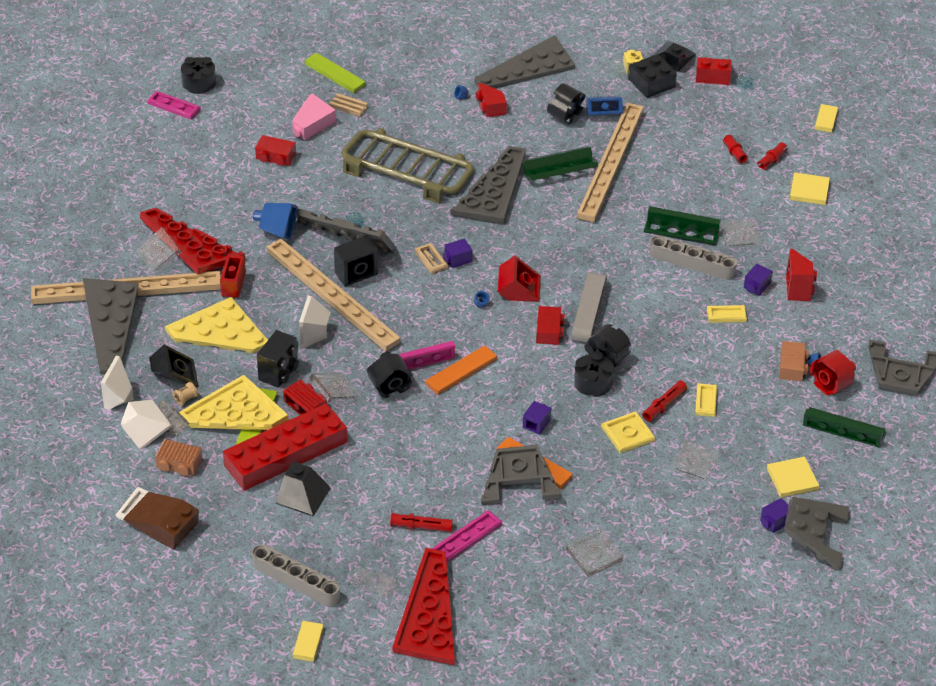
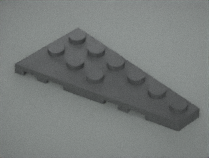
(539, 61)
(494, 190)
(346, 228)
(110, 314)

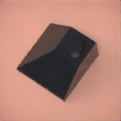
(675, 55)
(173, 365)
(302, 489)

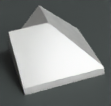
(313, 322)
(116, 385)
(144, 422)

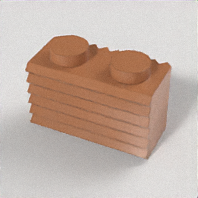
(793, 361)
(178, 457)

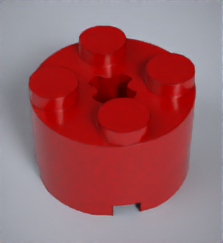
(831, 368)

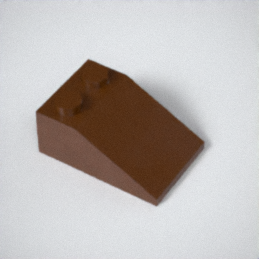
(163, 518)

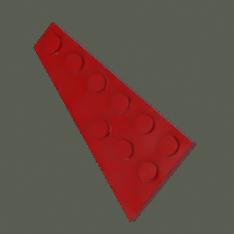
(196, 247)
(426, 621)

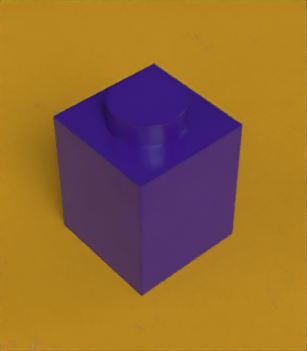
(457, 253)
(758, 279)
(536, 417)
(774, 515)

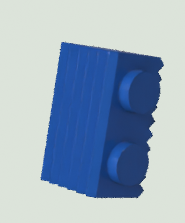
(604, 105)

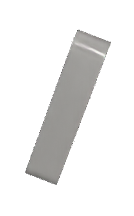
(693, 257)
(588, 307)
(296, 575)

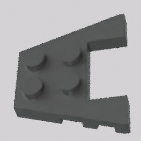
(899, 374)
(518, 466)
(807, 526)

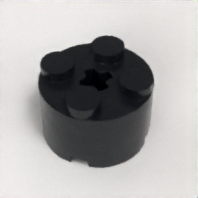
(198, 74)
(566, 103)
(610, 342)
(390, 374)
(593, 374)

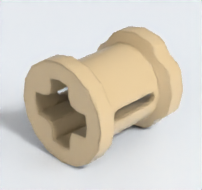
(185, 393)

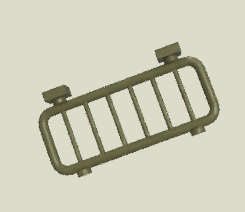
(431, 191)

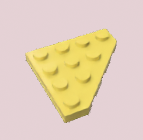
(219, 326)
(235, 407)

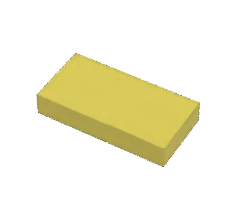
(826, 118)
(732, 313)
(706, 400)
(308, 641)

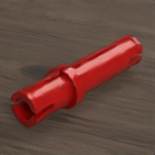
(659, 405)
(421, 522)

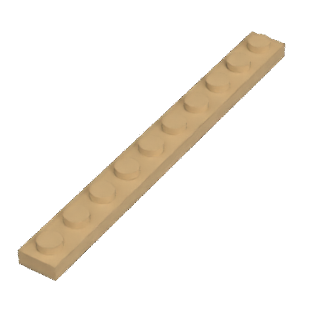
(610, 162)
(147, 286)
(333, 295)

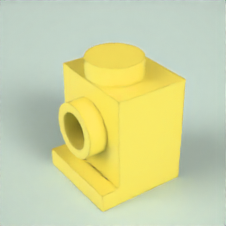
(631, 57)

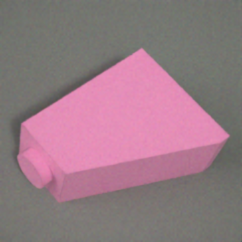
(313, 117)

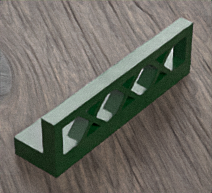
(558, 163)
(683, 223)
(843, 427)

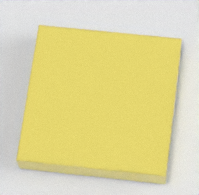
(809, 188)
(628, 432)
(792, 477)

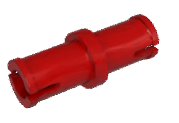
(735, 149)
(772, 156)

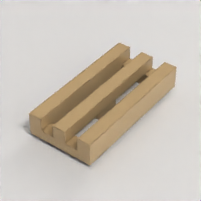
(348, 105)
(443, 265)

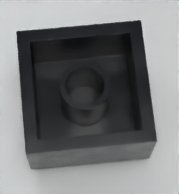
(652, 76)
(356, 261)
(277, 359)

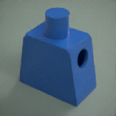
(277, 218)

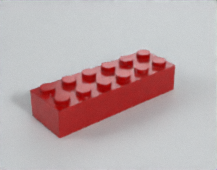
(278, 447)

